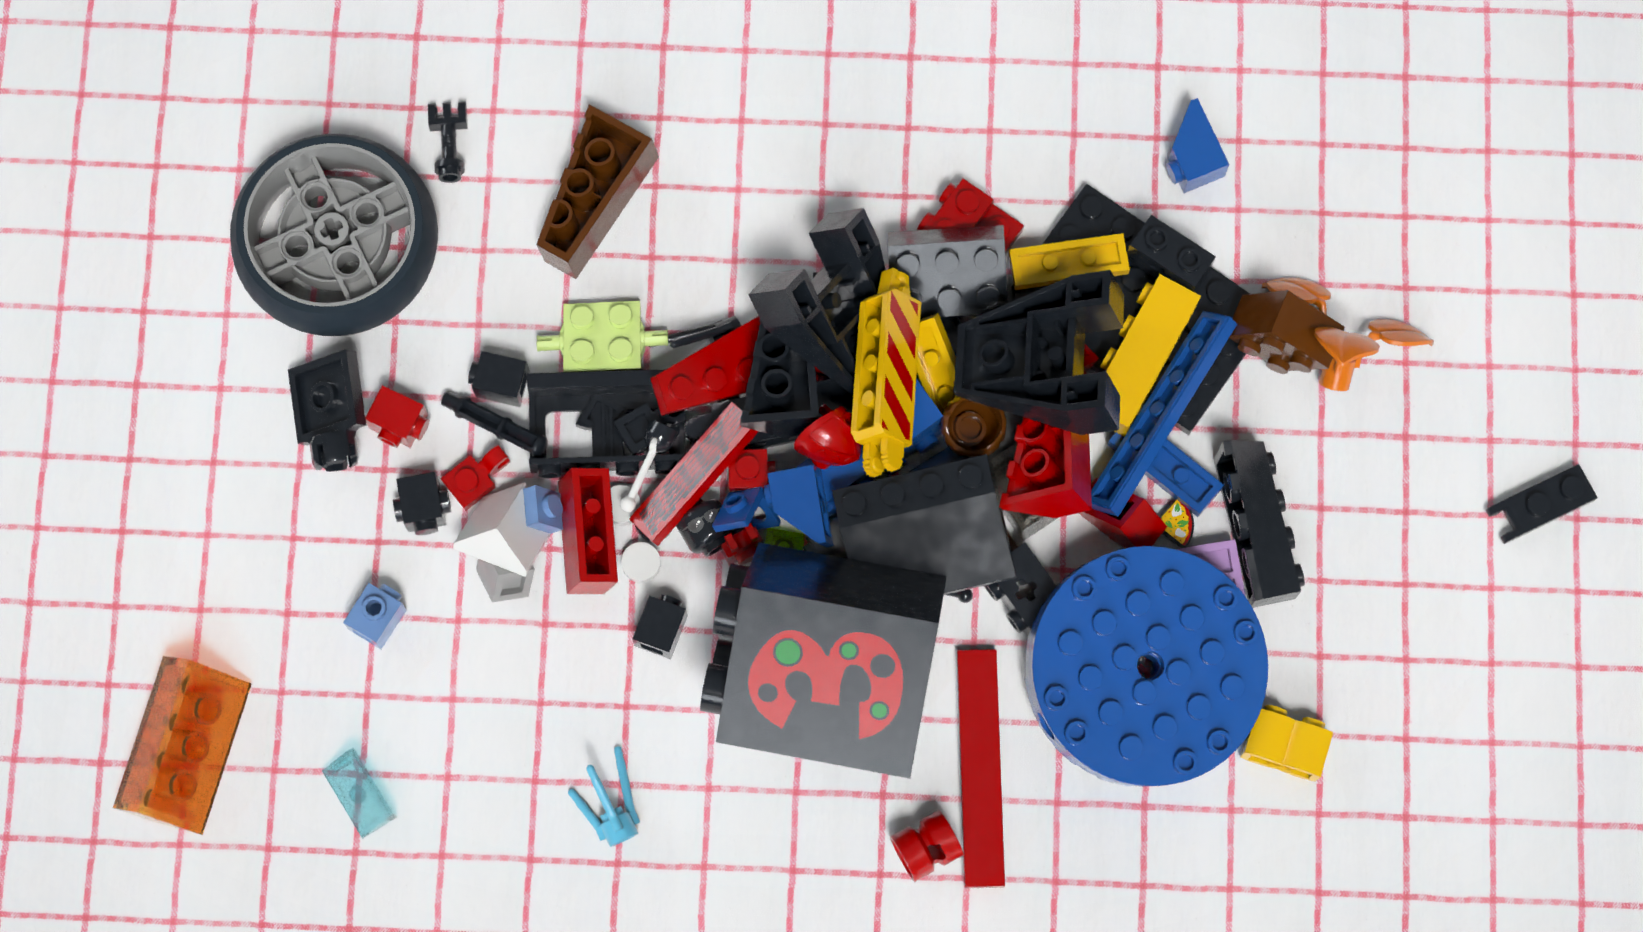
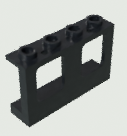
(571, 393)

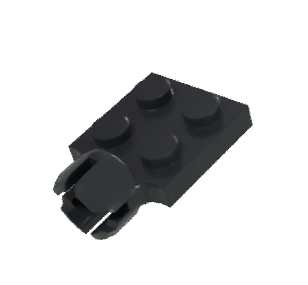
(328, 409)

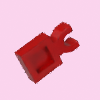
(741, 546)

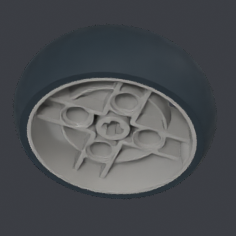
(269, 264)

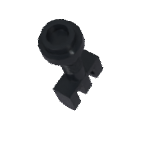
(449, 167)

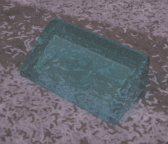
(358, 793)

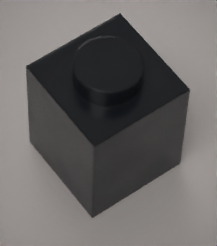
(499, 378)
(660, 625)

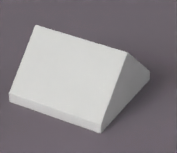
(500, 532)

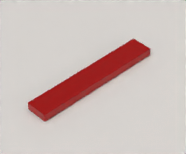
(980, 769)

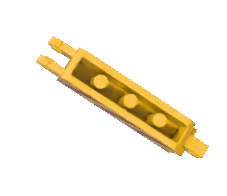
(886, 373)

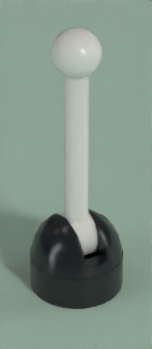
(658, 440)

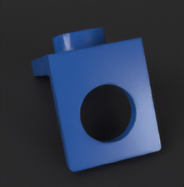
(740, 508)

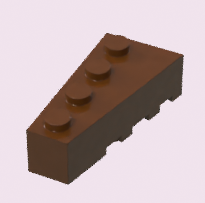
(594, 189)

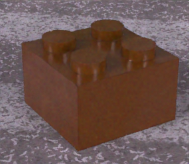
(1281, 331)

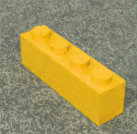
(1148, 344)

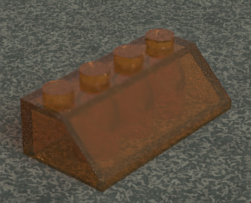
(182, 745)

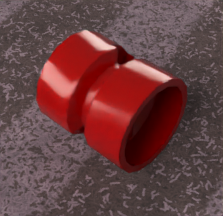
(926, 845)

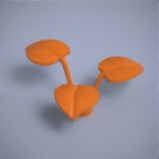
(1343, 346)

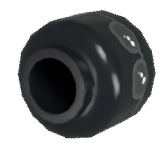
(698, 530)

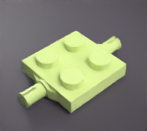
(602, 337)

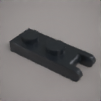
(1545, 502)

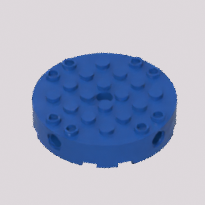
(1203, 678)

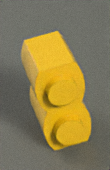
(1288, 744)

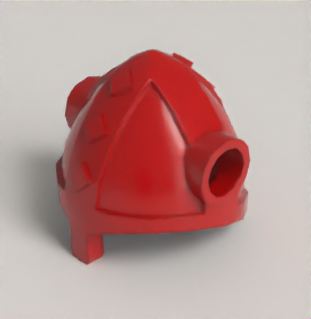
(829, 439)

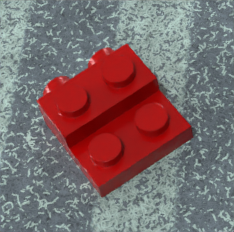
(970, 207)

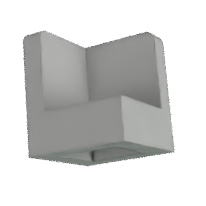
(502, 583)

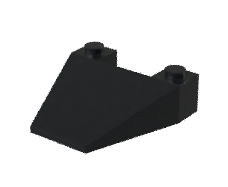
(822, 314)
(1032, 355)

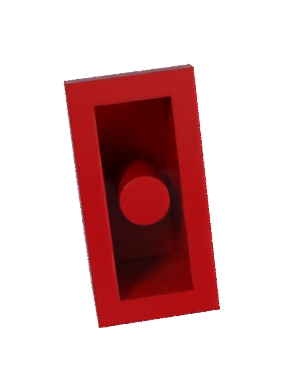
(1134, 527)

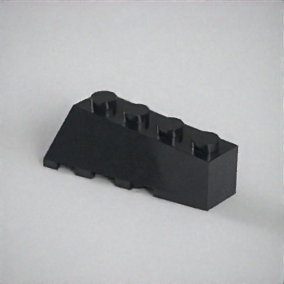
(779, 390)
(1257, 522)

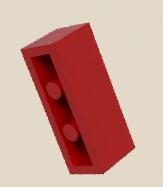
(588, 531)

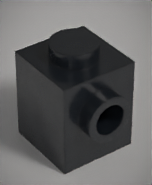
(421, 503)

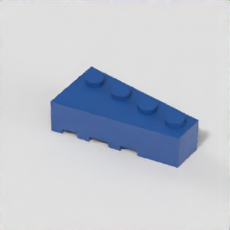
(925, 433)

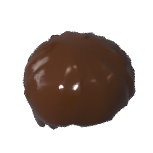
(972, 427)

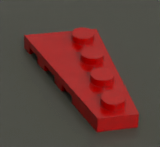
(709, 374)

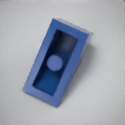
(1196, 152)
(801, 501)

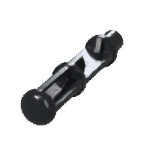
(502, 427)

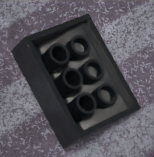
(931, 523)

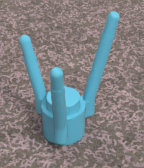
(616, 824)

